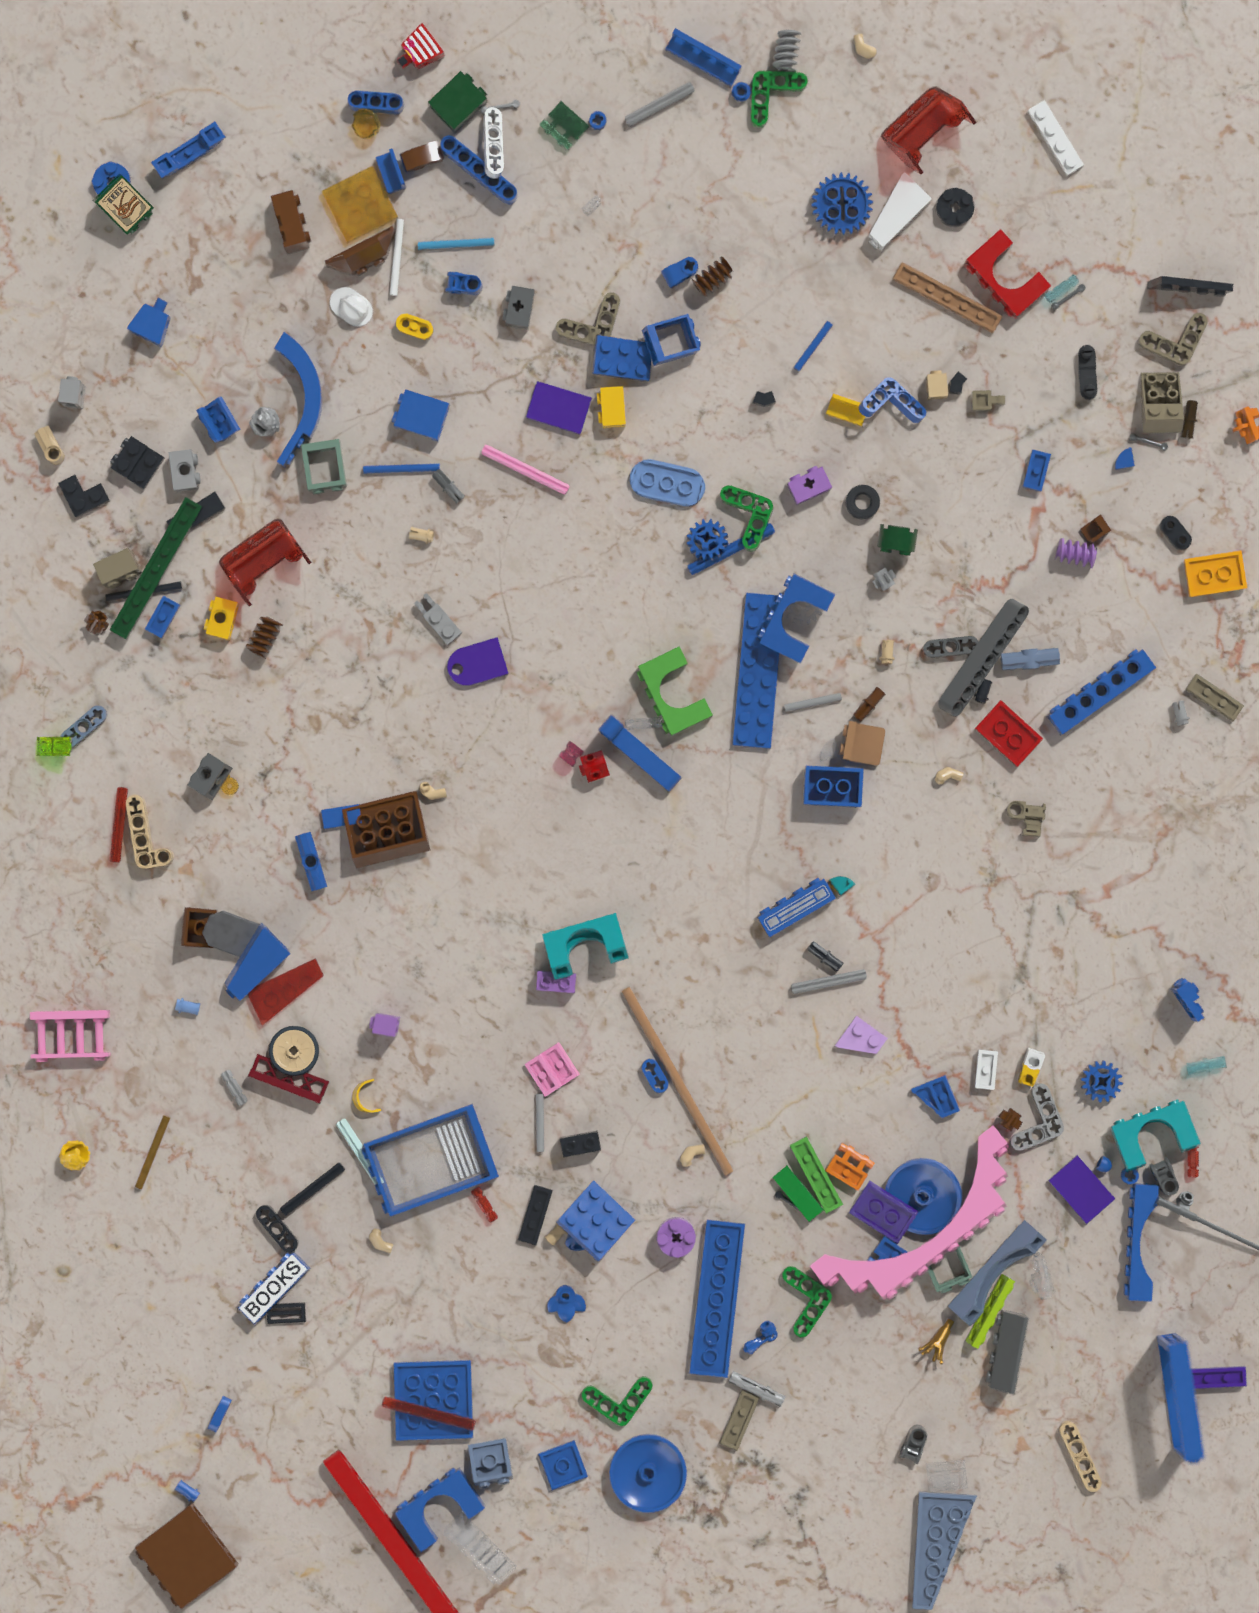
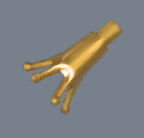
(938, 1342)

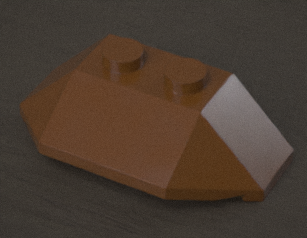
(364, 254)

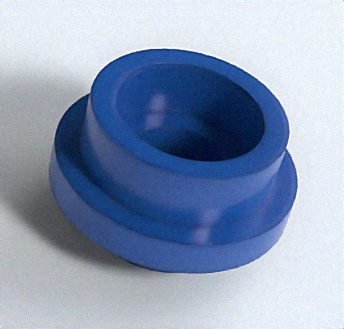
(741, 85)

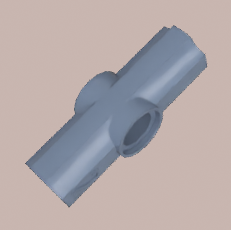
(1030, 659)

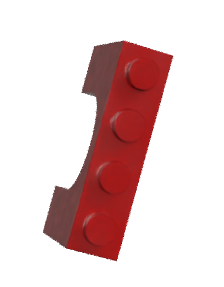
(1013, 300)

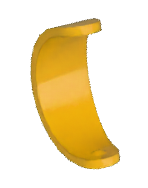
(355, 1097)

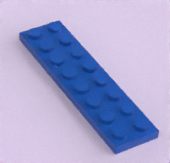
(756, 677)
(717, 1298)

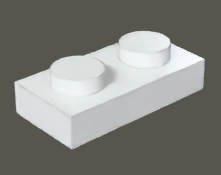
(986, 1069)

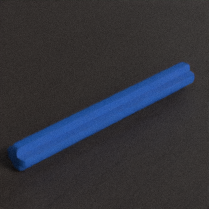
(731, 549)

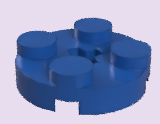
(107, 171)

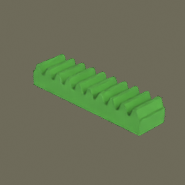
(816, 1174)

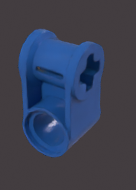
(677, 273)
(462, 284)

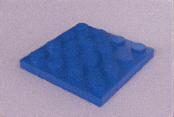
(434, 1385)

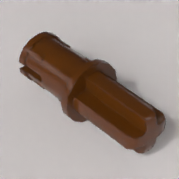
(869, 704)

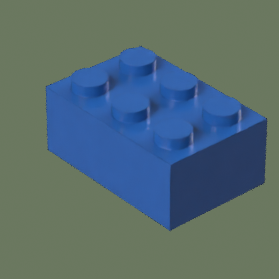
(833, 786)

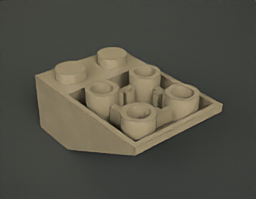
(1161, 403)

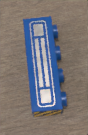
(796, 907)

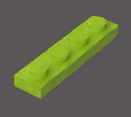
(991, 1308)

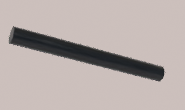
(160, 588)

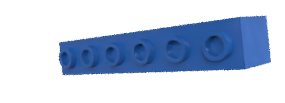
(1143, 667)

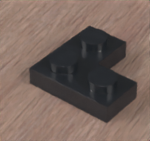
(80, 500)

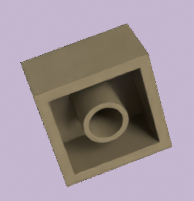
(117, 568)

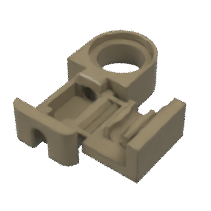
(1032, 817)

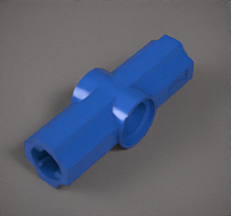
(314, 874)

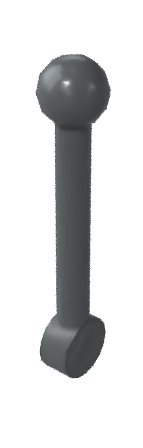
(1081, 288)
(1164, 446)

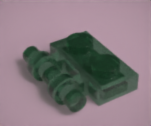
(568, 121)

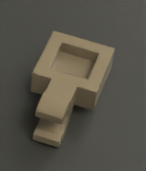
(984, 400)

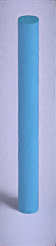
(456, 243)

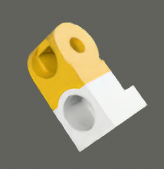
(1031, 1067)

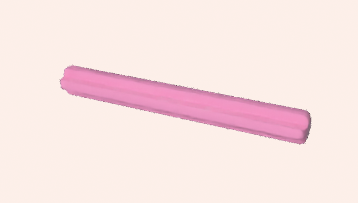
(525, 469)

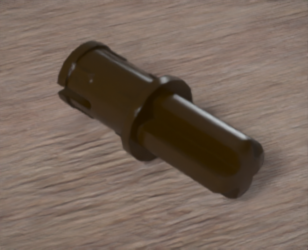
(1189, 419)

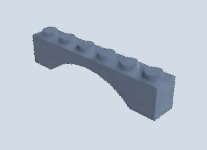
(971, 1300)

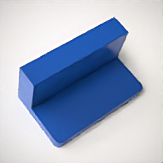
(390, 172)

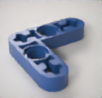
(893, 395)

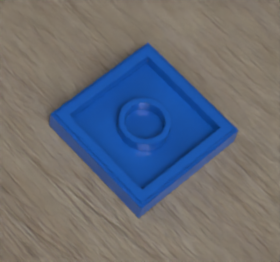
(563, 1465)

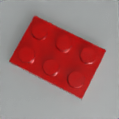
(1008, 733)

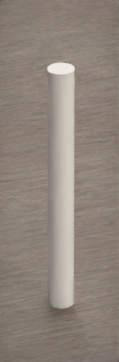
(396, 257)

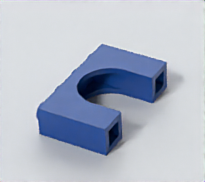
(796, 590)
(453, 1485)

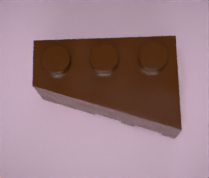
(291, 221)

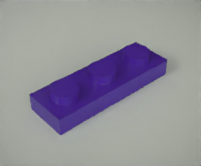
(1219, 1377)

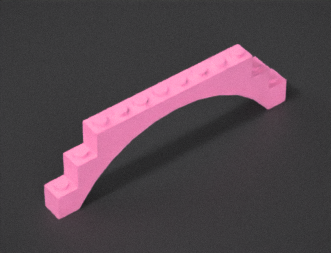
(893, 1273)

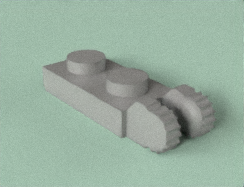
(439, 620)

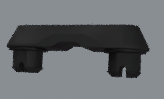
(1087, 372)

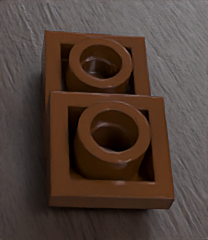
(422, 155)

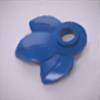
(566, 1306)

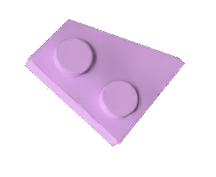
(861, 1037)

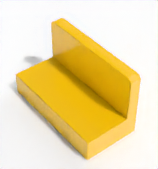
(845, 410)

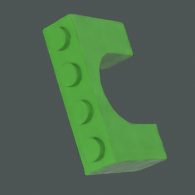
(674, 718)

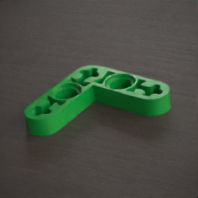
(770, 84)
(757, 514)
(812, 1294)
(623, 1406)

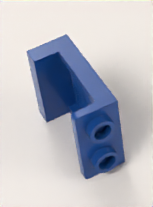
(421, 414)

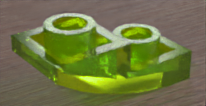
(53, 746)

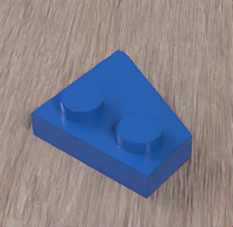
(938, 1096)

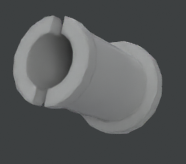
(1180, 714)

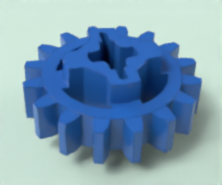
(707, 547)
(1096, 1074)

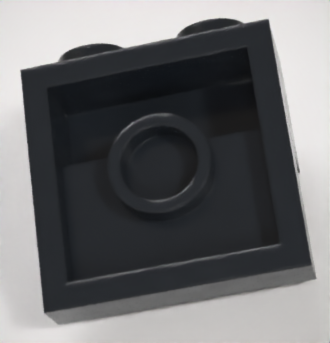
(136, 462)

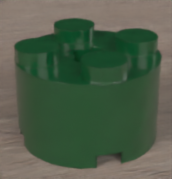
(897, 539)

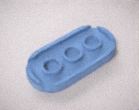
(667, 482)

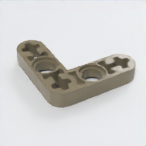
(592, 331)
(1181, 347)

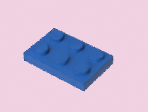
(621, 358)

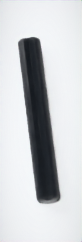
(313, 1188)

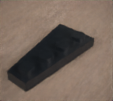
(1190, 285)

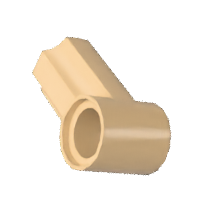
(49, 444)

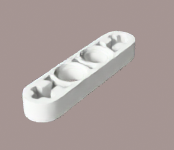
(490, 142)

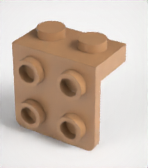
(862, 743)

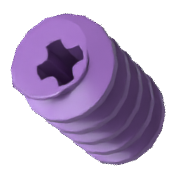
(1076, 552)

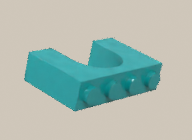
(562, 941)
(1174, 1116)

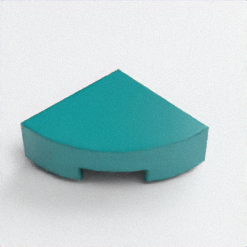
(841, 884)

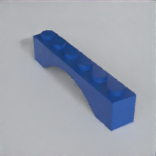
(1139, 1285)

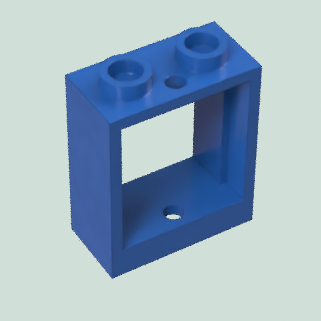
(654, 346)

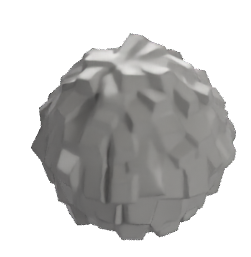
(265, 422)

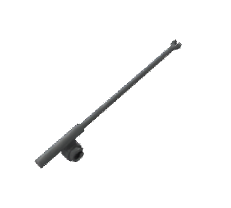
(1182, 1208)

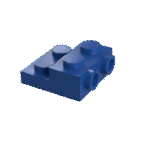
(1186, 994)

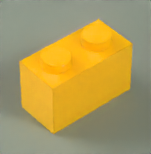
(612, 407)

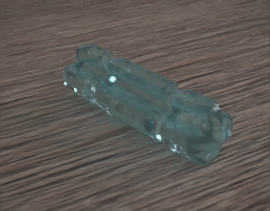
(1061, 288)

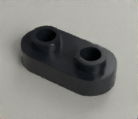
(1175, 533)

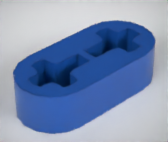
(650, 1077)
(219, 1414)

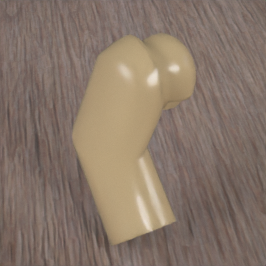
(378, 1243)

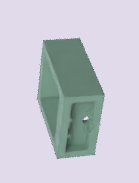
(320, 447)
(960, 1279)

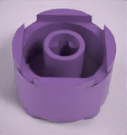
(687, 1236)

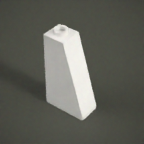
(901, 208)

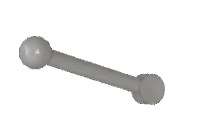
(515, 104)

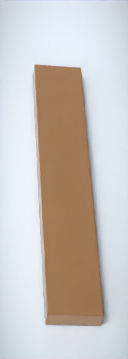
(947, 297)

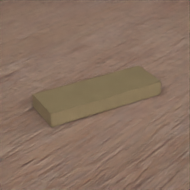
(1214, 697)
(739, 1420)

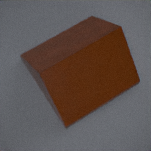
(193, 926)

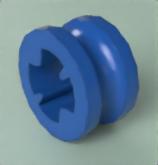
(592, 118)
(1124, 1179)

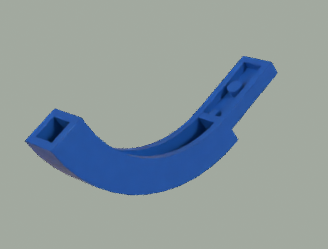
(313, 395)

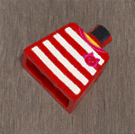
(420, 49)

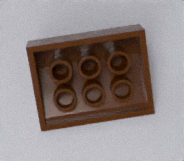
(388, 830)

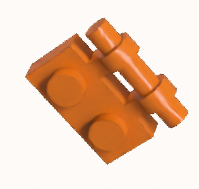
(846, 1171)

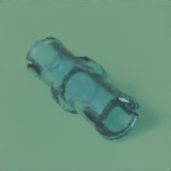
(1206, 1065)

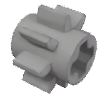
(884, 579)

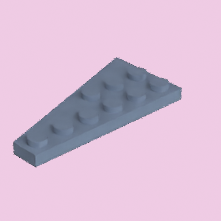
(938, 1532)

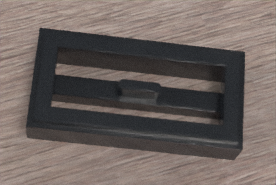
(288, 1320)

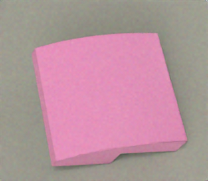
(552, 1069)

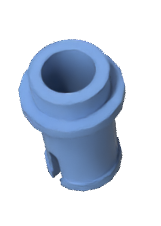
(187, 1006)

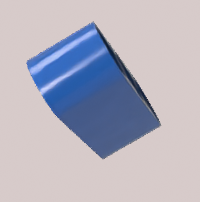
(383, 108)

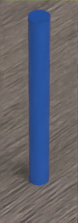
(401, 468)

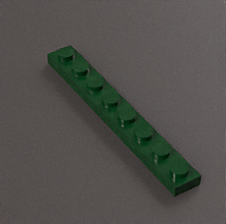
(156, 568)

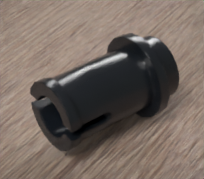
(983, 692)

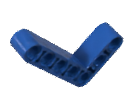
(639, 753)

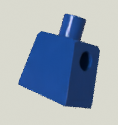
(151, 322)

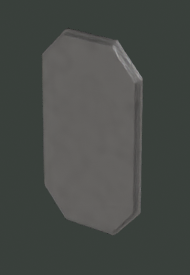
(229, 932)

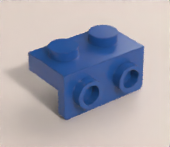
(218, 420)

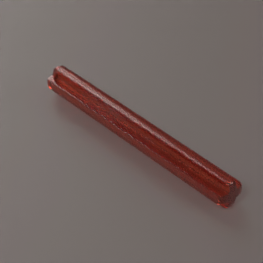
(428, 1413)

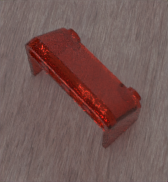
(921, 122)
(260, 554)

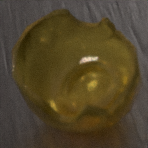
(366, 123)

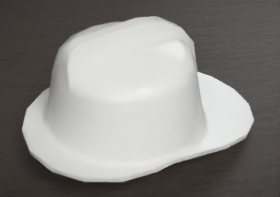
(351, 306)

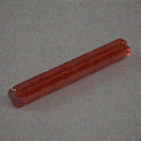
(118, 825)

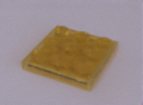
(359, 204)

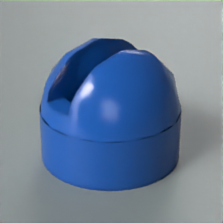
(1104, 1164)

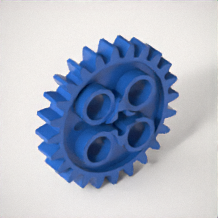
(859, 203)

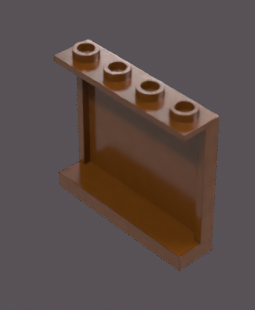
(186, 1556)

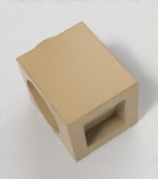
(936, 385)

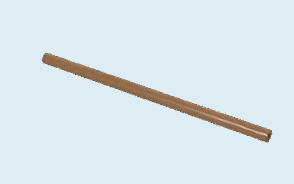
(677, 1081)

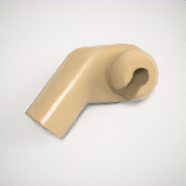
(863, 49)
(947, 773)
(430, 793)
(689, 1154)

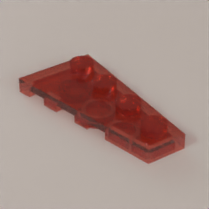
(280, 991)

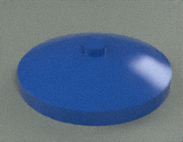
(928, 1189)
(648, 1473)

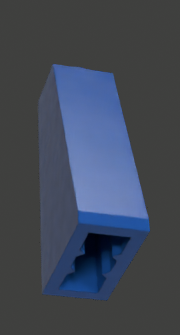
(258, 960)

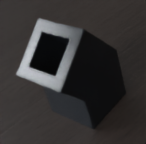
(956, 383)
(764, 399)

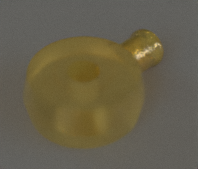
(235, 786)

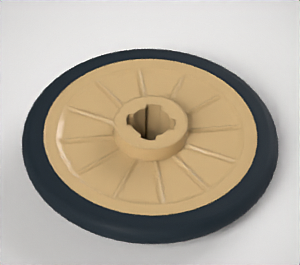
(300, 1062)

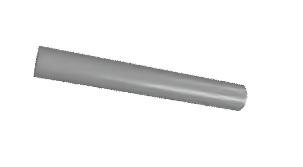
(813, 702)
(540, 1122)

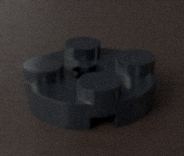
(946, 213)

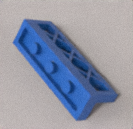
(703, 57)

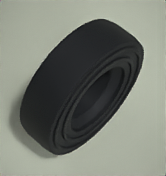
(862, 490)

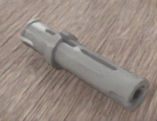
(757, 1389)

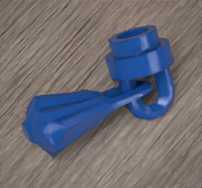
(767, 1329)

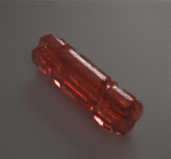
(1193, 1163)
(484, 1204)

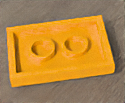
(1215, 573)

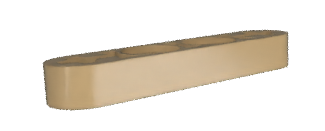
(1082, 1455)

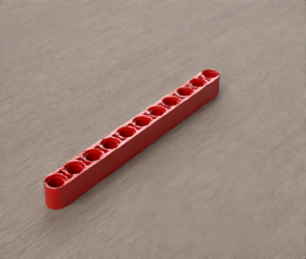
(388, 1534)

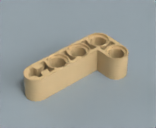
(144, 831)

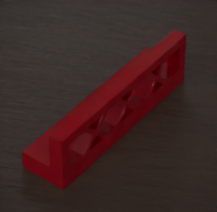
(287, 1086)

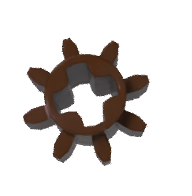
(96, 622)
(1010, 1119)

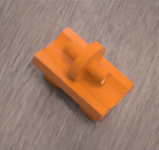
(1246, 424)

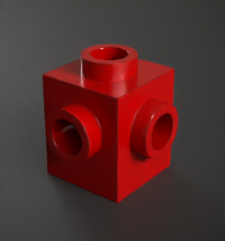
(594, 766)

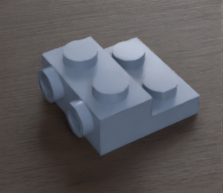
(490, 1463)

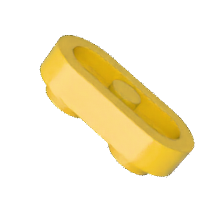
(414, 327)

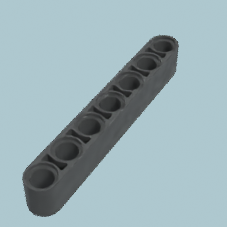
(983, 657)

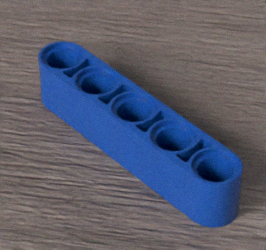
(473, 162)

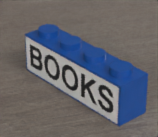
(270, 1291)

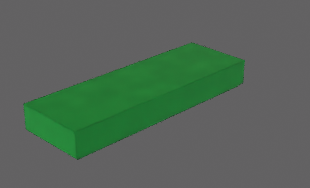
(798, 1193)

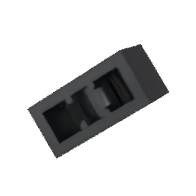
(580, 1143)

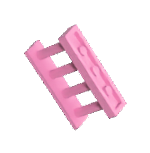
(79, 1018)

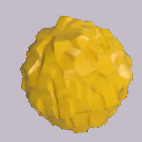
(74, 1155)

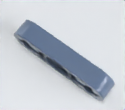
(91, 714)

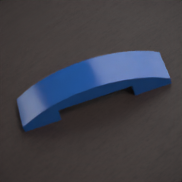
(189, 151)

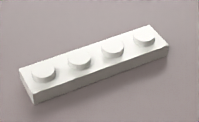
(1055, 138)

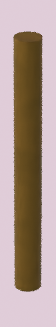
(152, 1152)

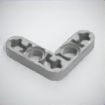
(1045, 1126)

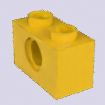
(224, 629)

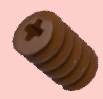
(713, 276)
(263, 636)

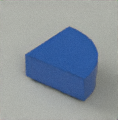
(1125, 459)

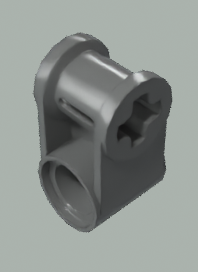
(1164, 1175)
(912, 1447)

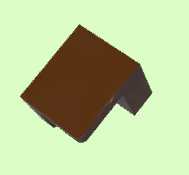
(1095, 529)

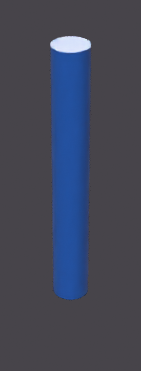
(813, 345)

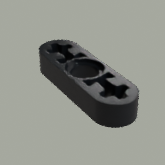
(263, 1221)

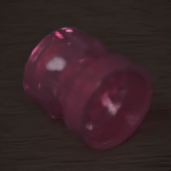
(574, 750)

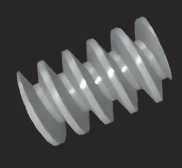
(785, 50)

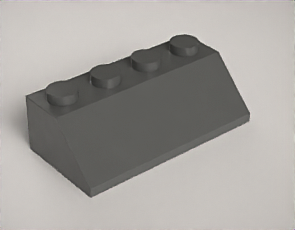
(1007, 1351)

